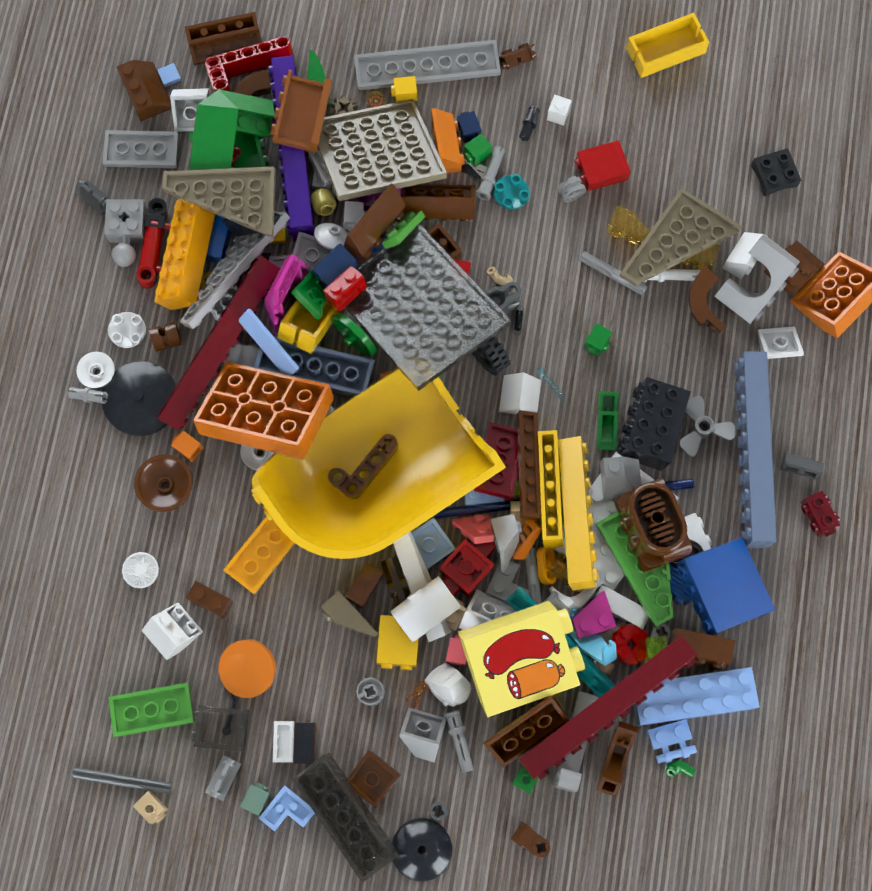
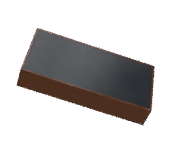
(304, 743)

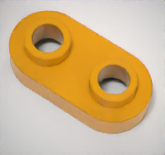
(545, 558)

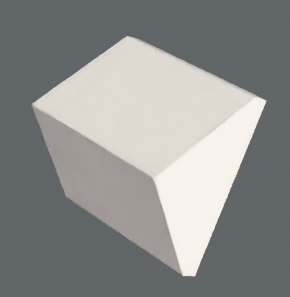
(519, 393)

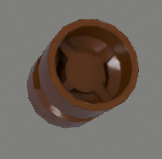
(165, 336)

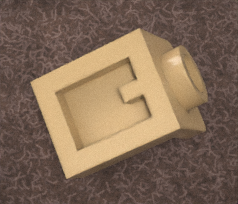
(455, 618)

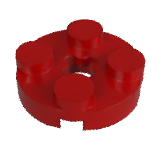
(638, 650)

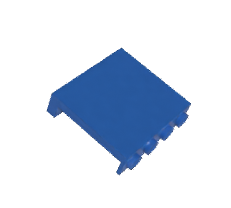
(725, 586)

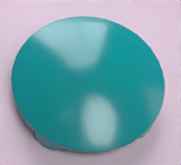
(511, 192)

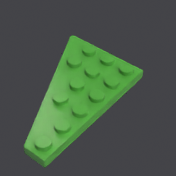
(650, 587)

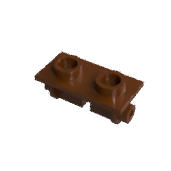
(524, 53)

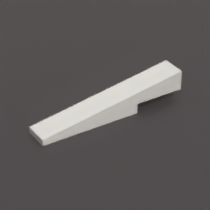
(417, 576)

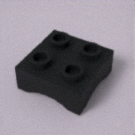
(776, 171)

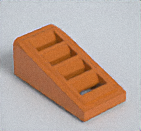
(524, 548)

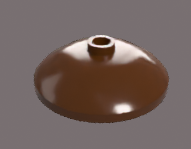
(157, 472)

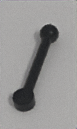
(226, 730)

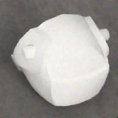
(448, 685)

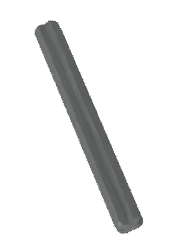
(121, 780)

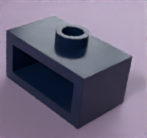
(333, 265)

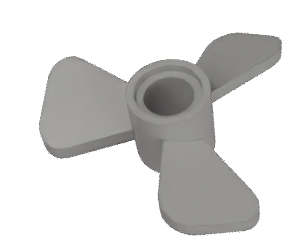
(695, 411)

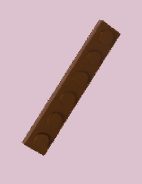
(528, 465)

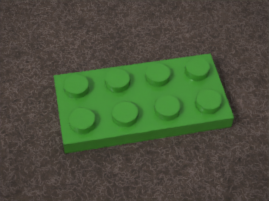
(151, 709)

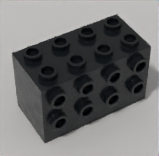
(653, 423)

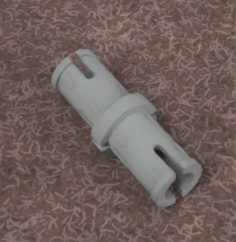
(88, 395)

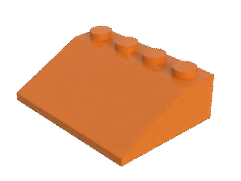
(836, 294)

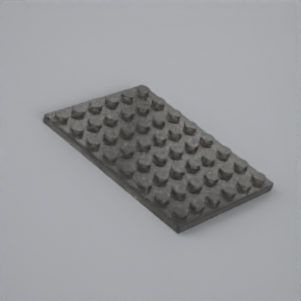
(423, 308)

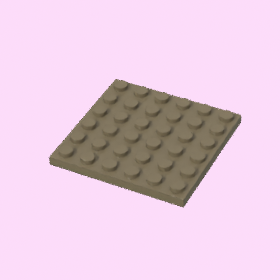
(377, 148)

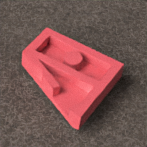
(476, 528)

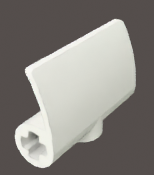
(425, 609)

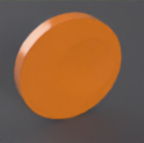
(247, 668)

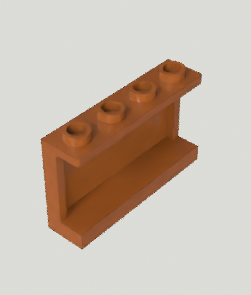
(300, 112)

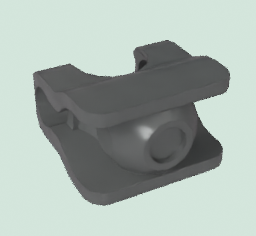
(503, 298)

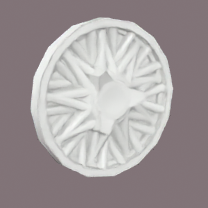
(140, 570)

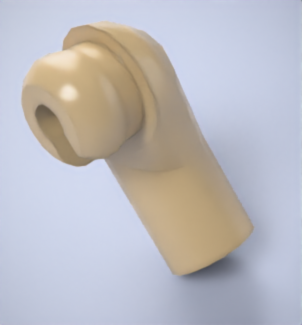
(496, 278)

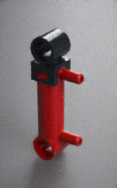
(154, 230)

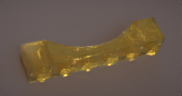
(627, 225)

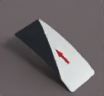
(477, 171)

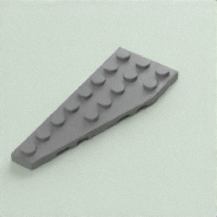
(228, 271)

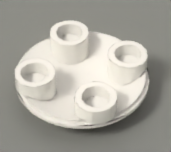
(126, 329)

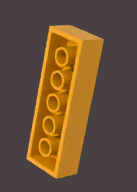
(184, 256)

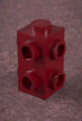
(820, 514)

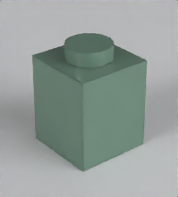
(256, 799)

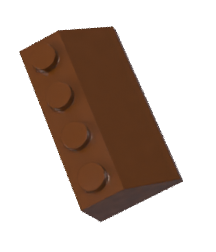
(440, 201)
(375, 224)
(526, 731)

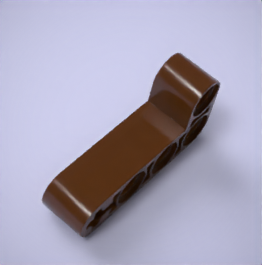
(366, 464)

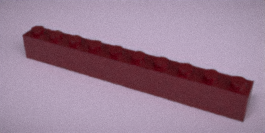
(217, 344)
(608, 707)

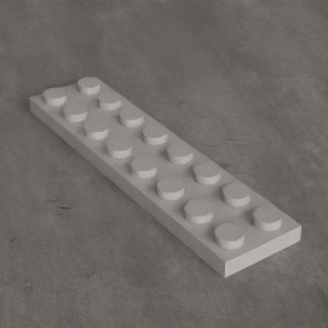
(428, 64)

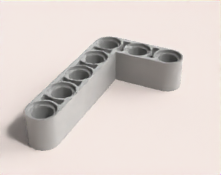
(568, 773)

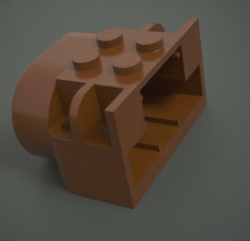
(652, 541)

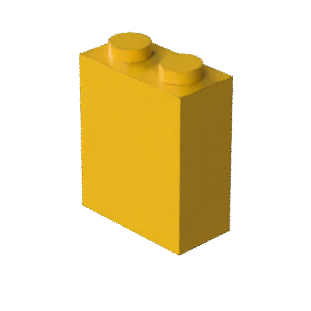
(395, 646)

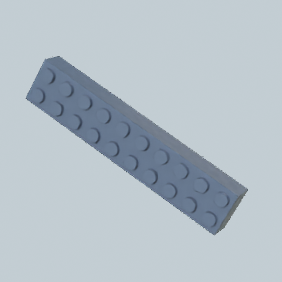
(755, 450)

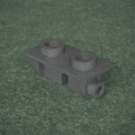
(92, 195)

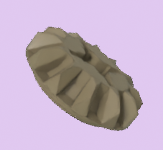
(335, 108)

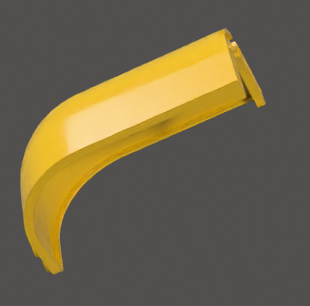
(433, 467)

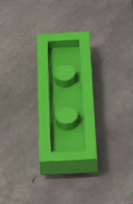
(403, 228)

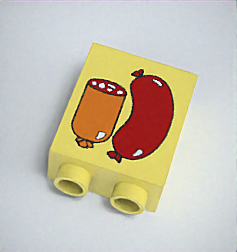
(521, 657)

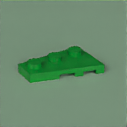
(311, 295)

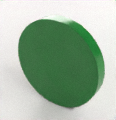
(354, 335)

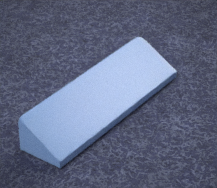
(268, 343)

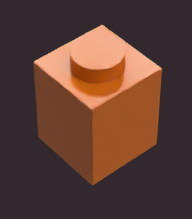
(186, 446)

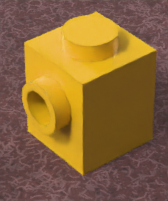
(404, 89)

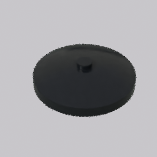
(137, 398)

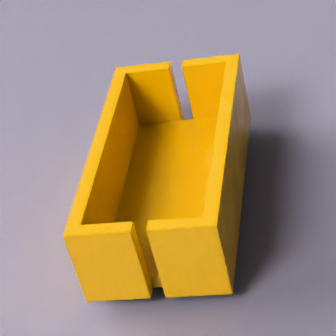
(667, 45)
(302, 327)

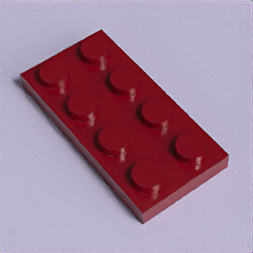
(505, 443)

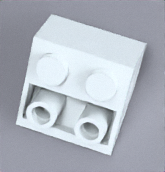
(740, 261)
(171, 630)

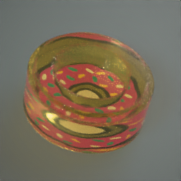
(375, 99)

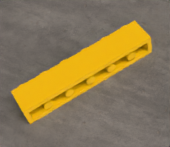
(550, 489)

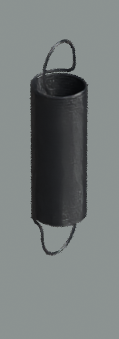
(518, 320)

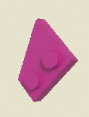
(594, 618)

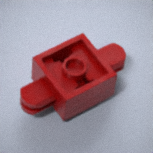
(467, 567)

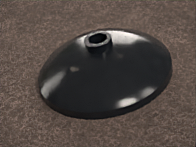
(437, 845)

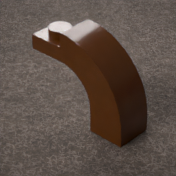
(255, 85)
(698, 300)
(616, 758)

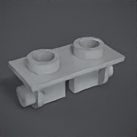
(223, 778)

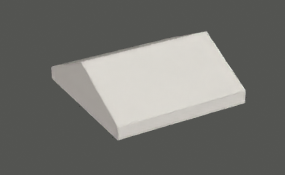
(780, 342)

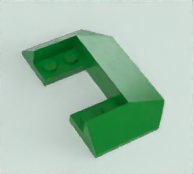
(218, 121)

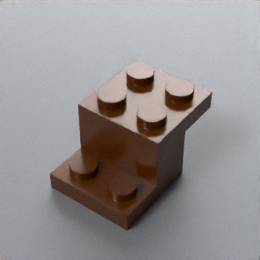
(808, 268)

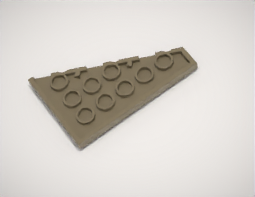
(233, 193)
(680, 233)

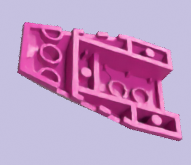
(288, 277)

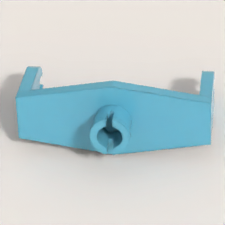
(594, 645)

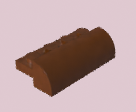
(222, 36)

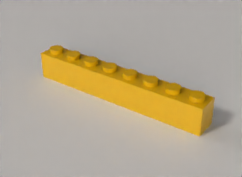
(577, 515)

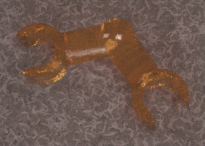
(418, 691)

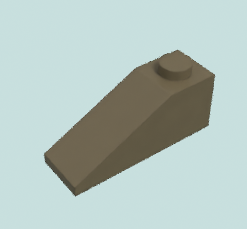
(345, 615)

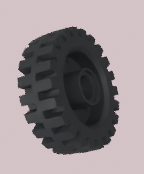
(492, 356)

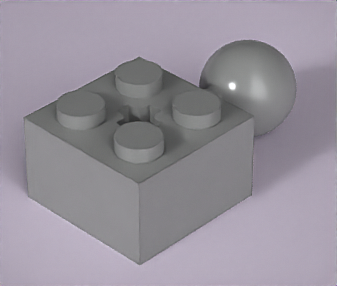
(122, 232)

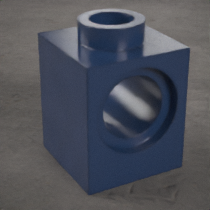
(468, 126)

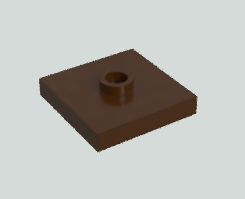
(373, 778)

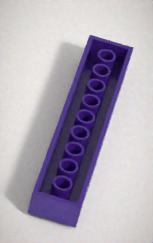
(293, 163)

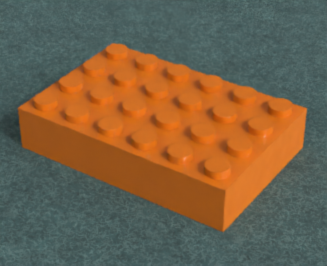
(264, 410)

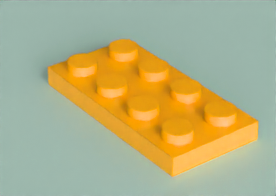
(259, 556)

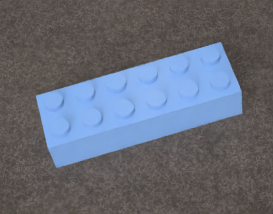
(699, 697)

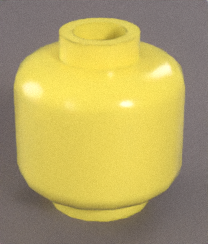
(323, 201)

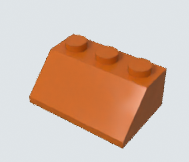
(446, 140)

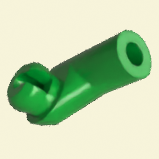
(679, 767)

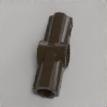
(396, 581)

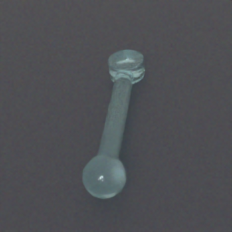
(541, 372)

